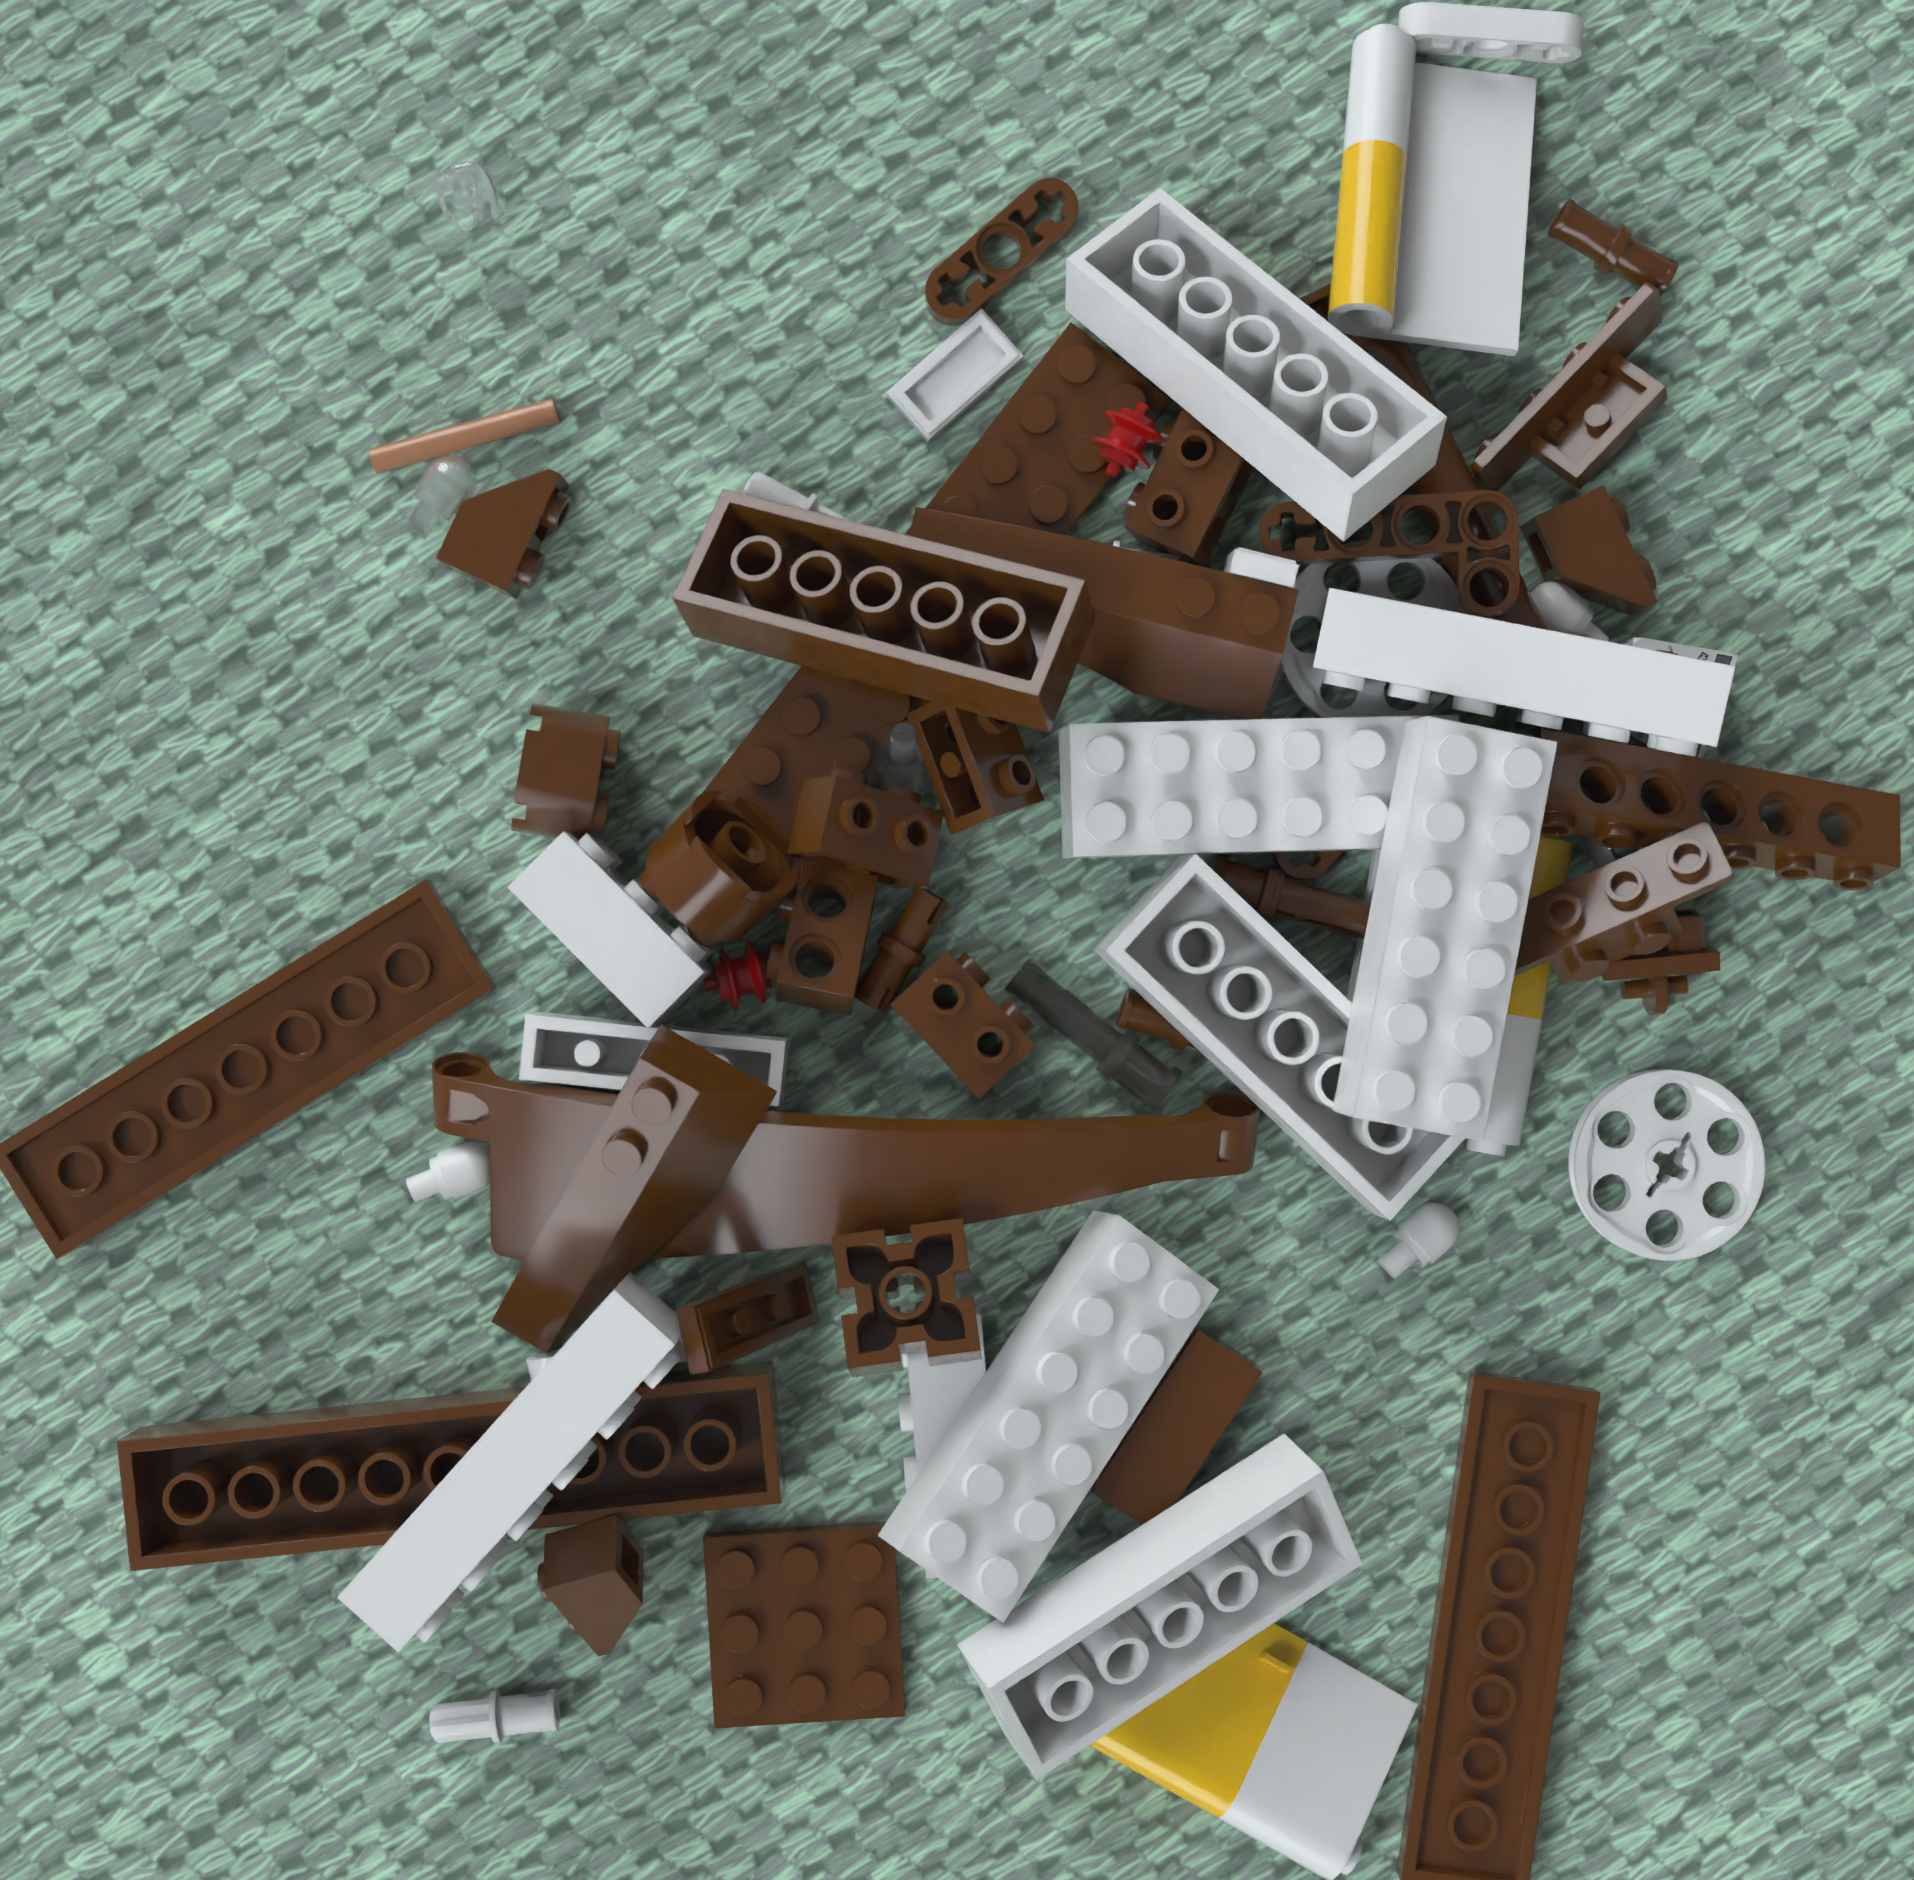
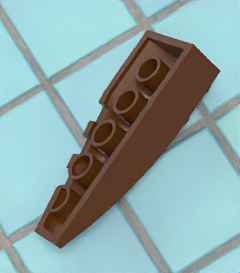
(1158, 621)
(637, 1184)

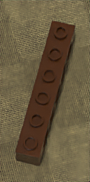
(1856, 821)

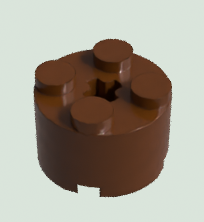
(563, 773)
(719, 868)

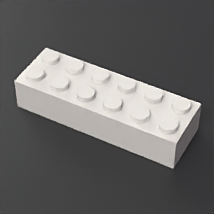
(1253, 363)
(1525, 668)
(1227, 785)
(1444, 927)
(1265, 1026)
(1049, 1413)
(506, 1472)
(1161, 1604)

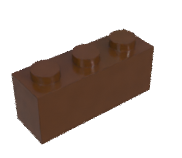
(1177, 1427)

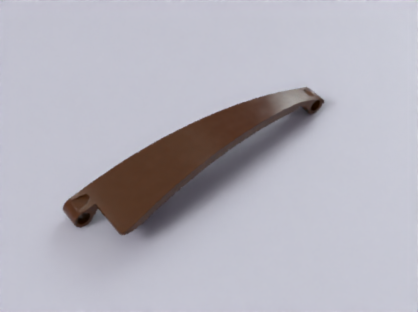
(837, 1173)

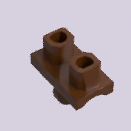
(1682, 955)

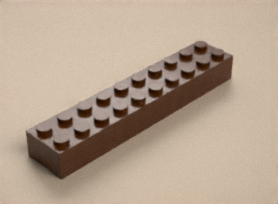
(365, 1467)

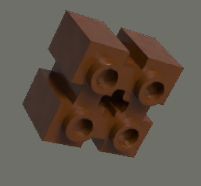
(873, 1275)

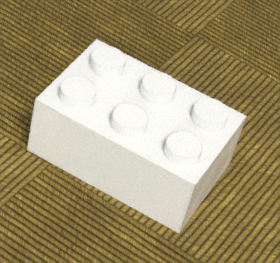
(613, 926)

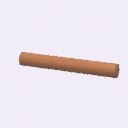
(464, 435)

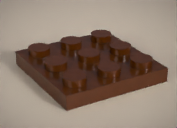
(803, 1625)

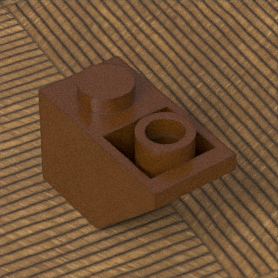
(502, 530)
(1590, 552)
(594, 1579)

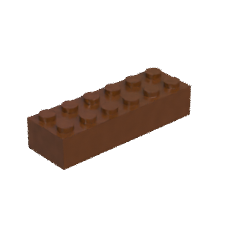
(886, 609)

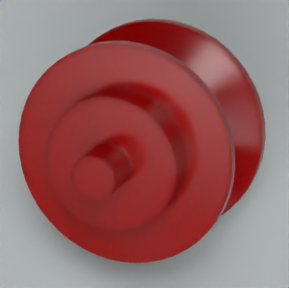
(1127, 439)
(740, 976)

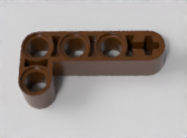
(1389, 543)

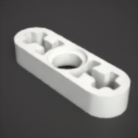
(1493, 32)

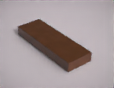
(747, 1317)

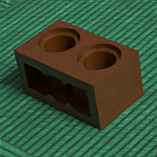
(834, 939)

